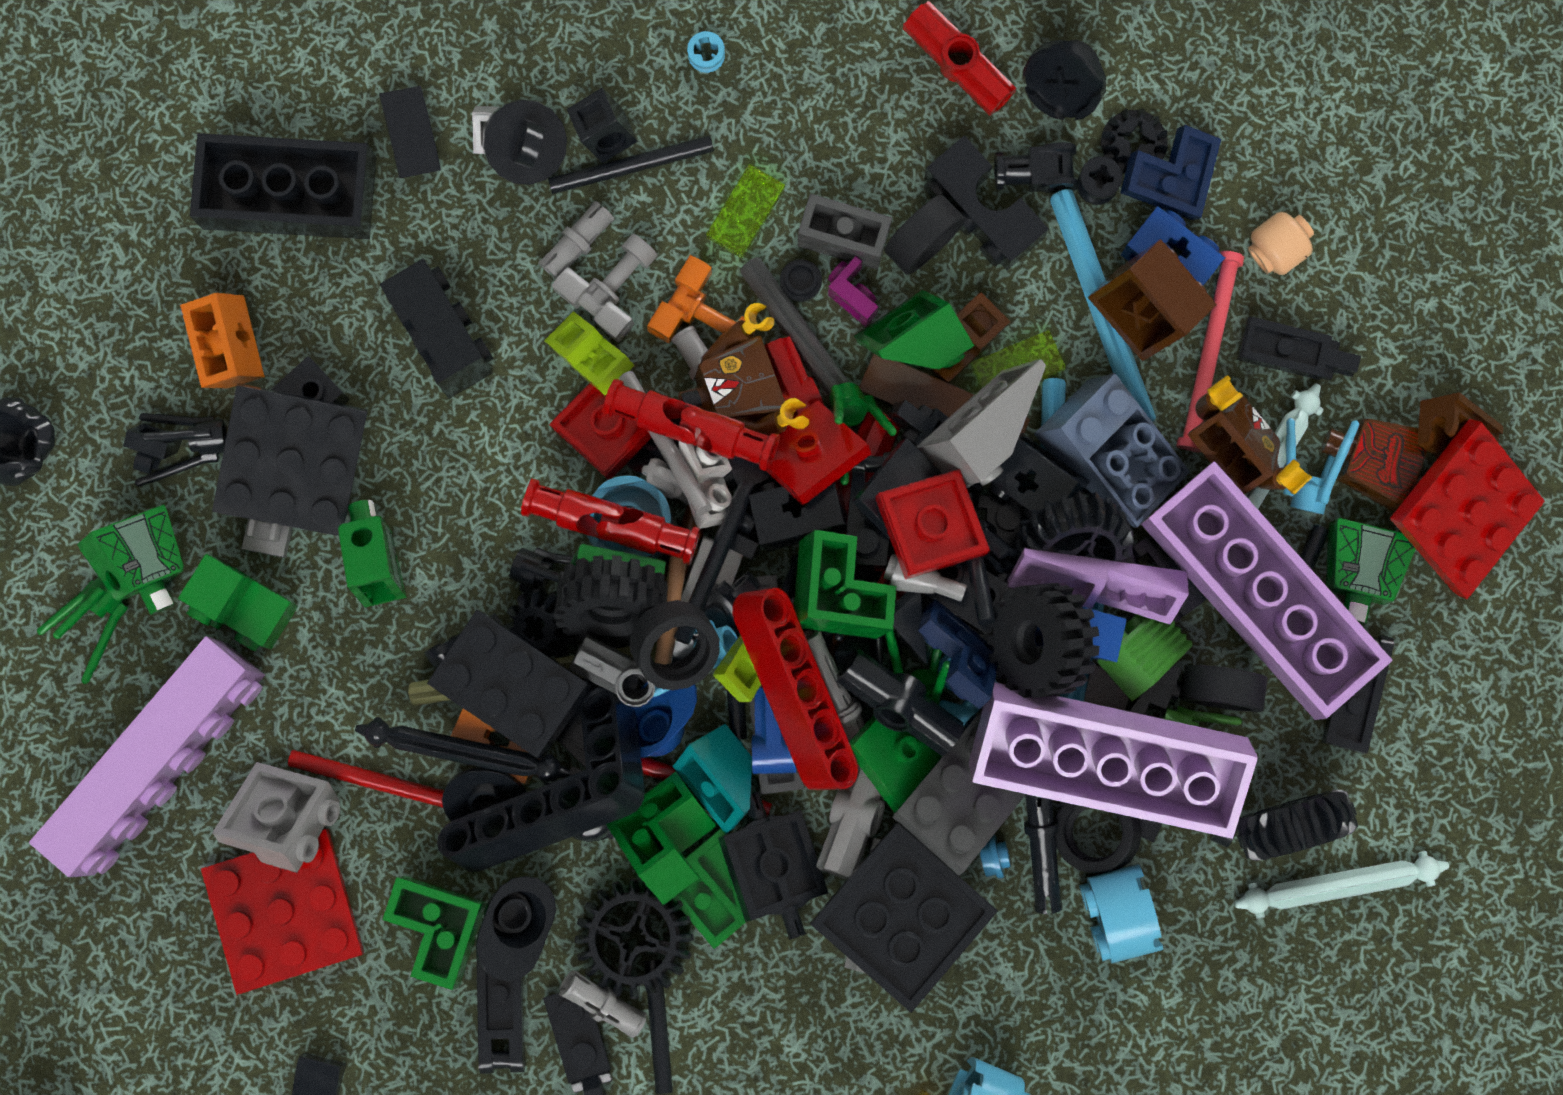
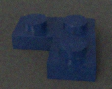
(1175, 184)
(970, 669)

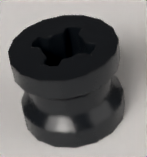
(1095, 189)

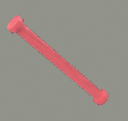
(1211, 342)

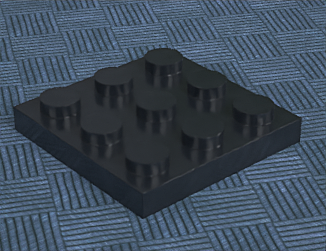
(289, 459)
(903, 917)

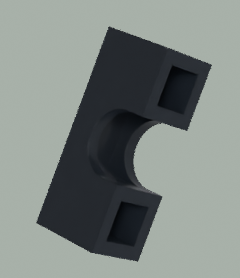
(1004, 233)

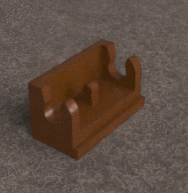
(1445, 416)

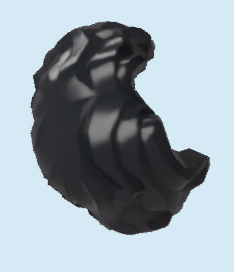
(24, 441)

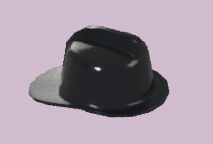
(515, 928)

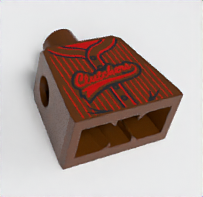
(1380, 461)

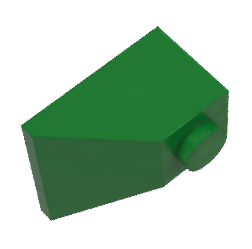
(918, 333)

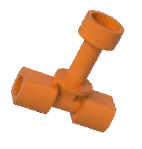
(688, 304)

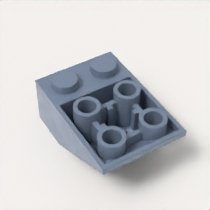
(1114, 447)

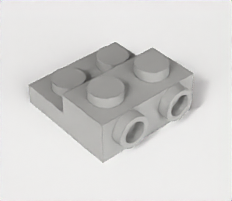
(279, 816)

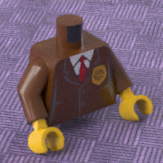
(740, 380)
(1242, 442)

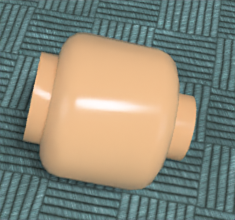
(1281, 243)

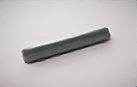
(792, 324)

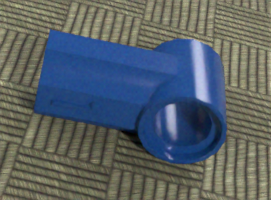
(769, 748)

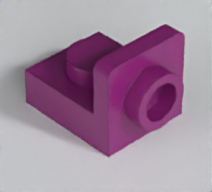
(854, 299)

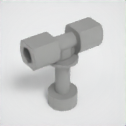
(599, 296)

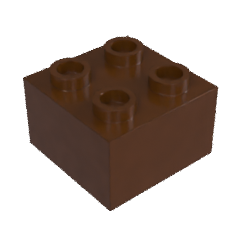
(1152, 300)

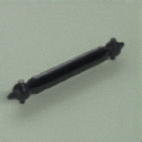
(463, 751)

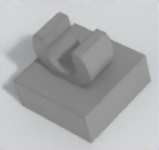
(267, 538)

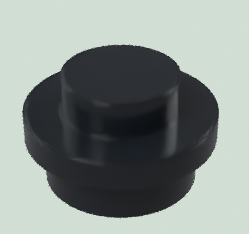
(801, 280)

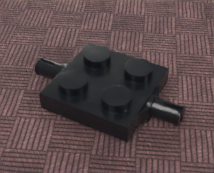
(773, 866)

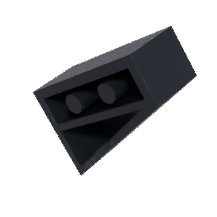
(438, 327)

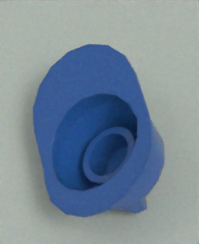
(664, 720)

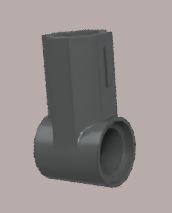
(609, 669)

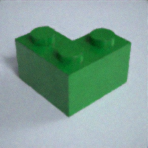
(229, 597)
(831, 598)
(658, 835)
(448, 925)

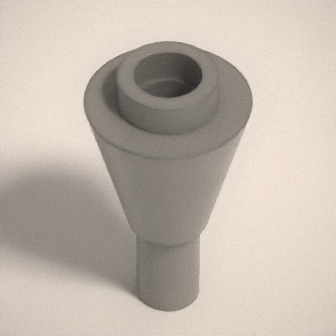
(924, 583)

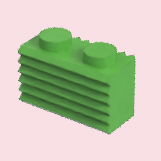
(1145, 654)

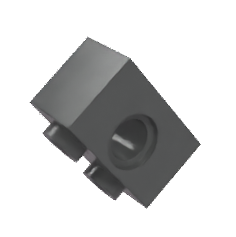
(843, 231)

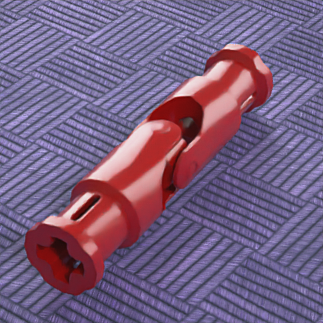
(697, 426)
(618, 523)

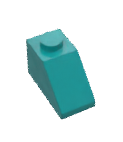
(719, 775)

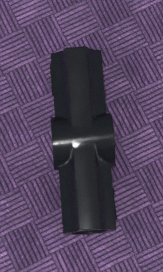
(900, 702)

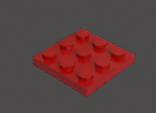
(1467, 508)
(279, 919)

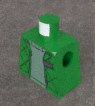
(370, 556)
(136, 557)
(1365, 564)

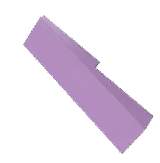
(1125, 586)

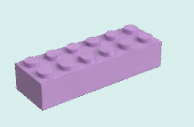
(1266, 592)
(148, 759)
(1113, 761)

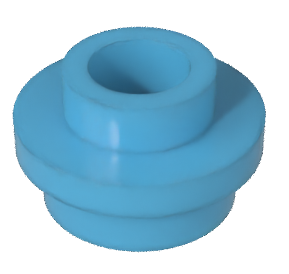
(995, 858)

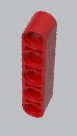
(795, 689)

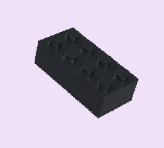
(283, 186)

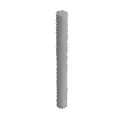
(674, 460)

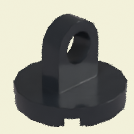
(1065, 79)
(524, 141)

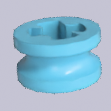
(696, 60)

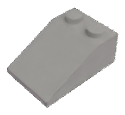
(986, 426)

